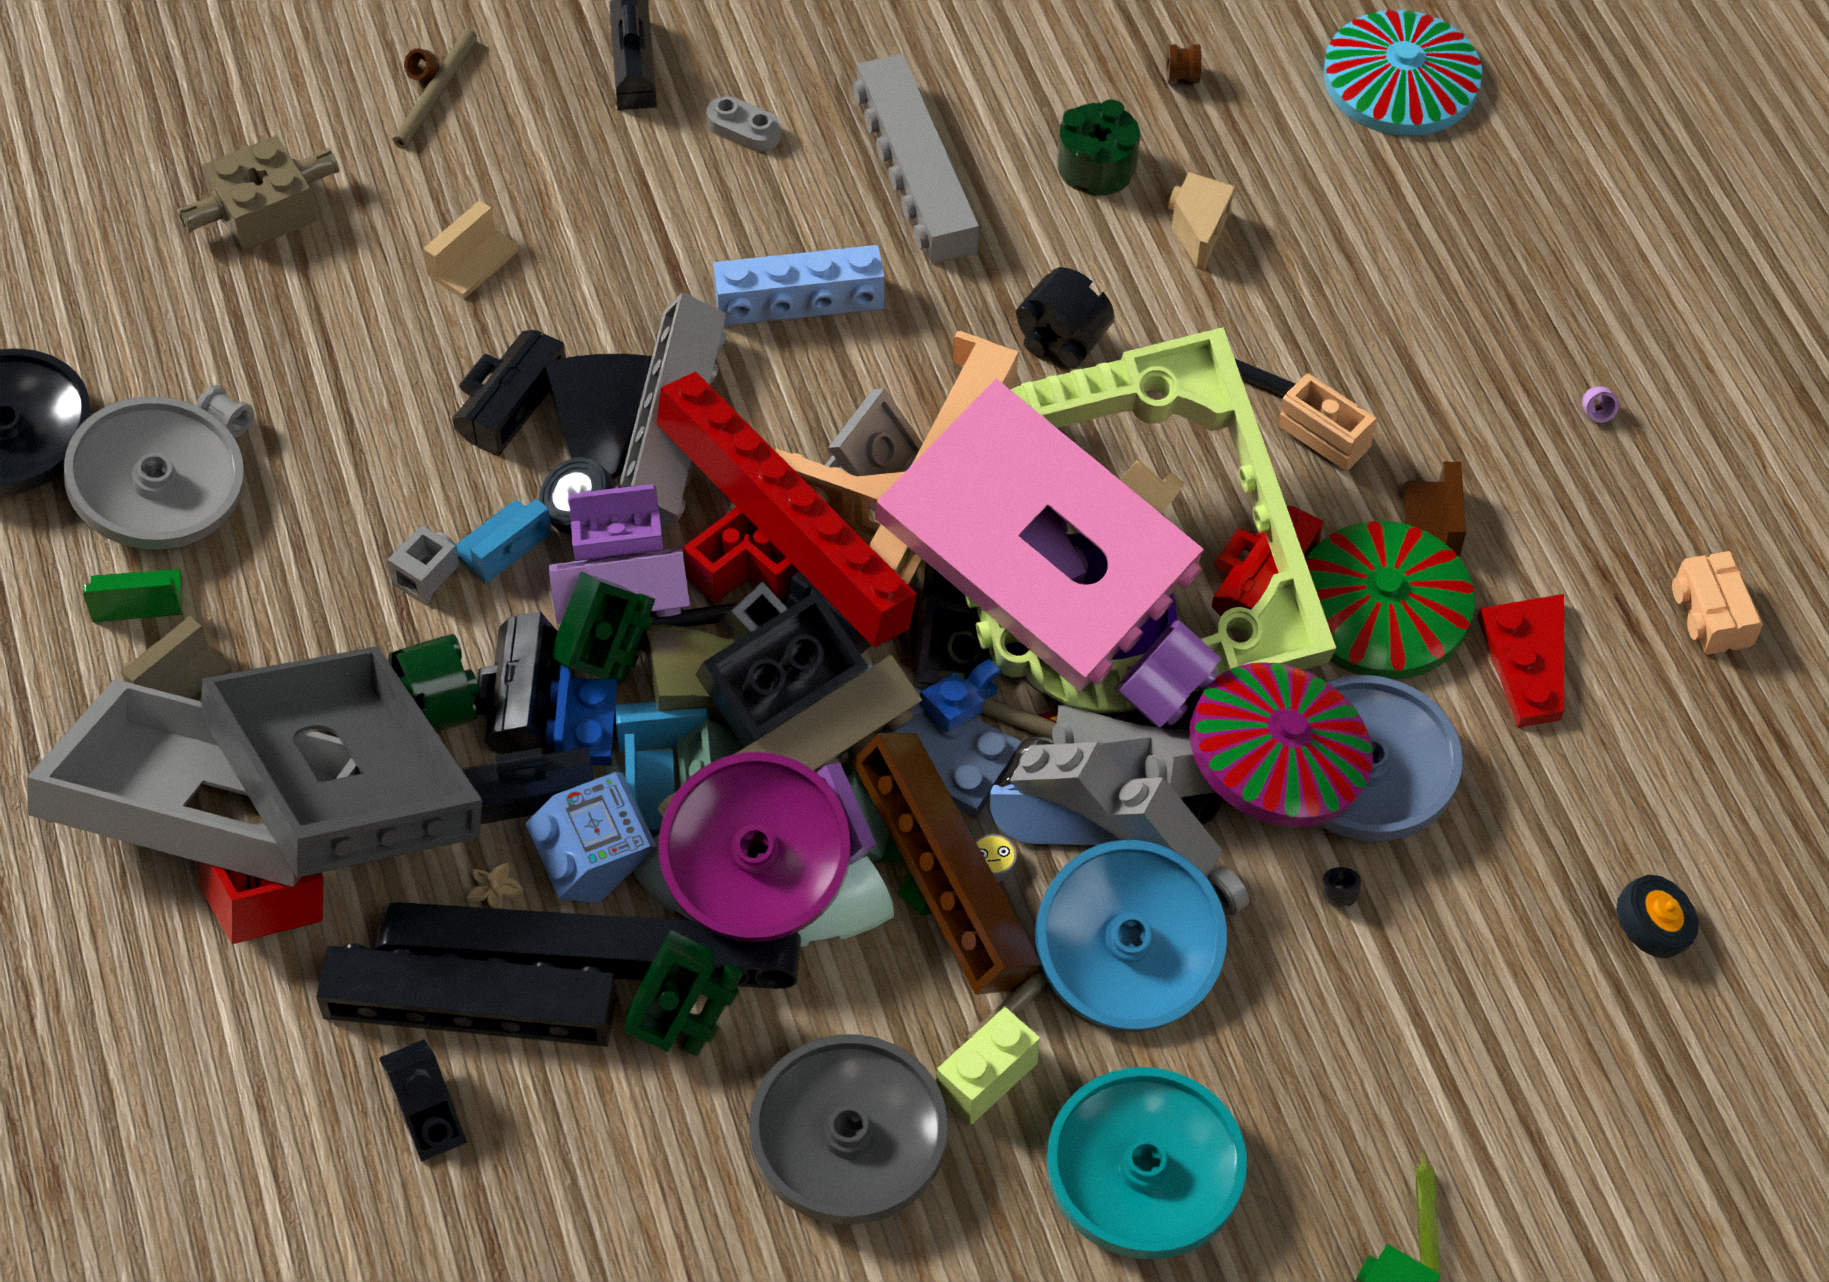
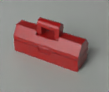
(1251, 578)

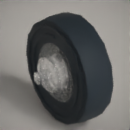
(571, 477)

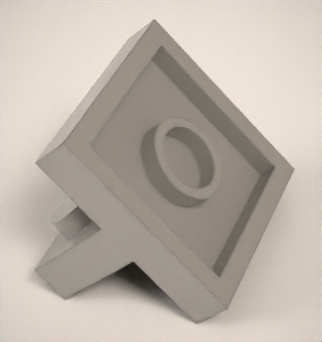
(875, 440)

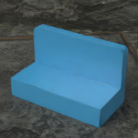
(504, 539)
(655, 728)
(649, 780)

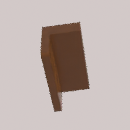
(1438, 506)

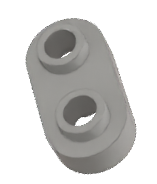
(743, 123)

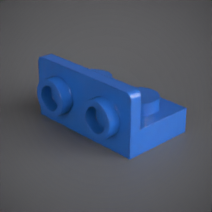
(583, 715)

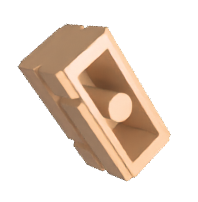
(1327, 421)
(1717, 603)

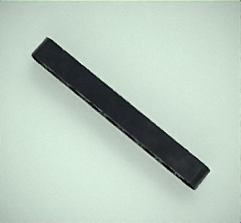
(576, 941)

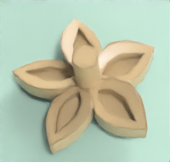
(494, 886)

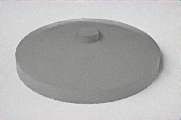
(153, 472)

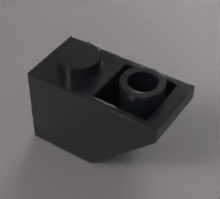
(423, 1099)

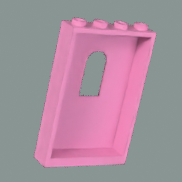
(987, 484)

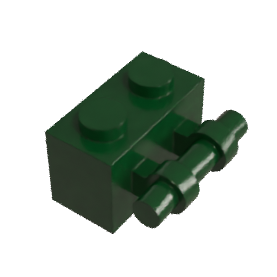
(602, 628)
(671, 990)

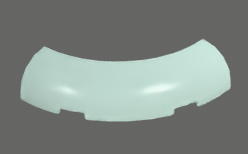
(857, 908)

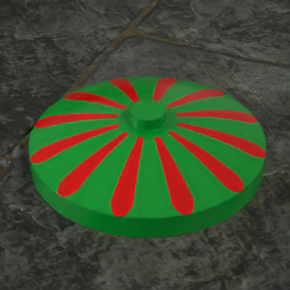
(1391, 598)

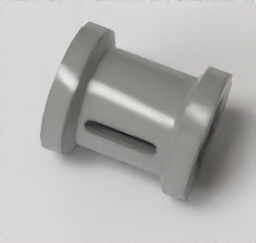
(226, 410)

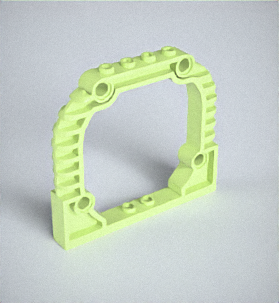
(1205, 386)

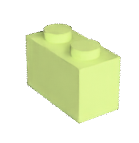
(987, 1065)

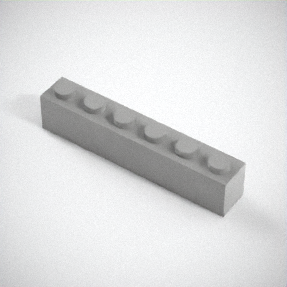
(916, 159)
(685, 343)

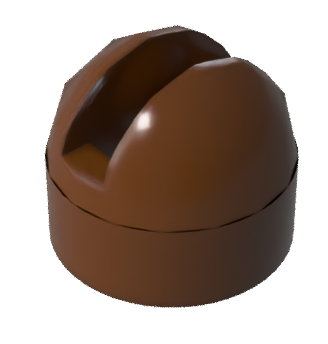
(417, 71)

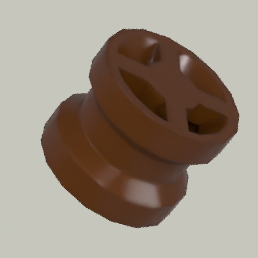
(1183, 63)

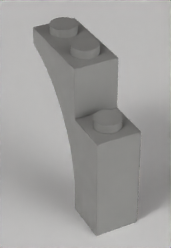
(1136, 748)
(1131, 809)

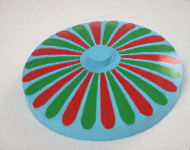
(1402, 72)

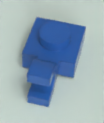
(957, 701)

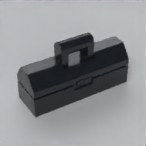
(632, 54)
(510, 394)
(522, 685)
(526, 780)

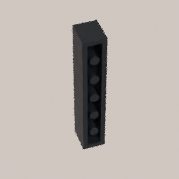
(467, 995)

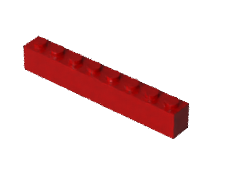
(786, 509)

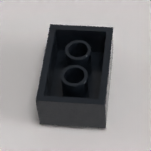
(780, 669)

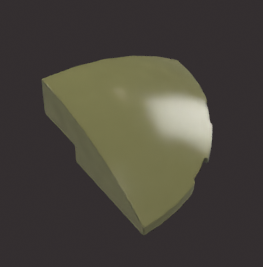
(673, 661)

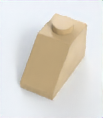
(1200, 215)

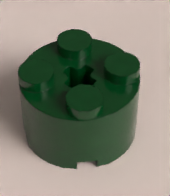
(1098, 147)
(438, 681)

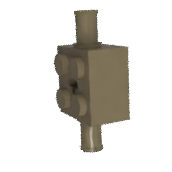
(259, 192)

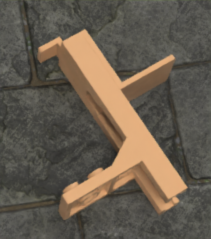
(851, 494)

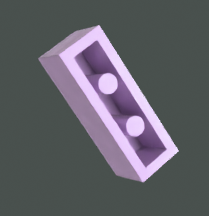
(654, 574)

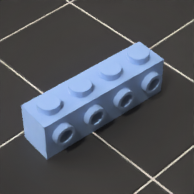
(799, 285)

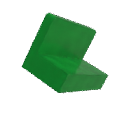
(134, 595)

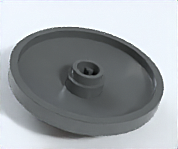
(848, 1129)

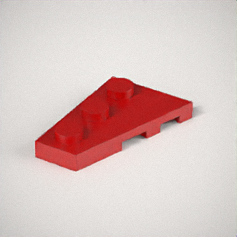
(1528, 656)

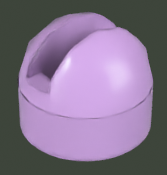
(1608, 402)

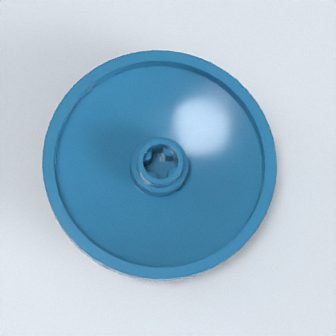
(1131, 935)

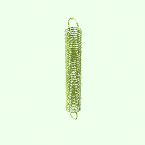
(1427, 1219)

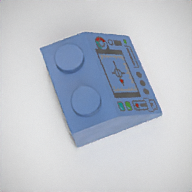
(591, 838)

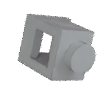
(423, 563)

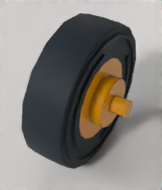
(1657, 916)

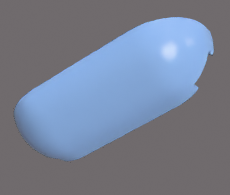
(1042, 821)

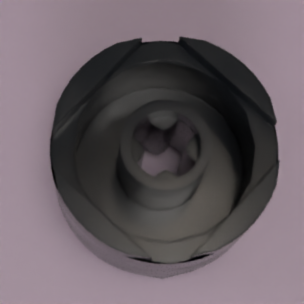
(1064, 317)

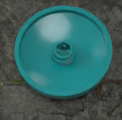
(1146, 1163)

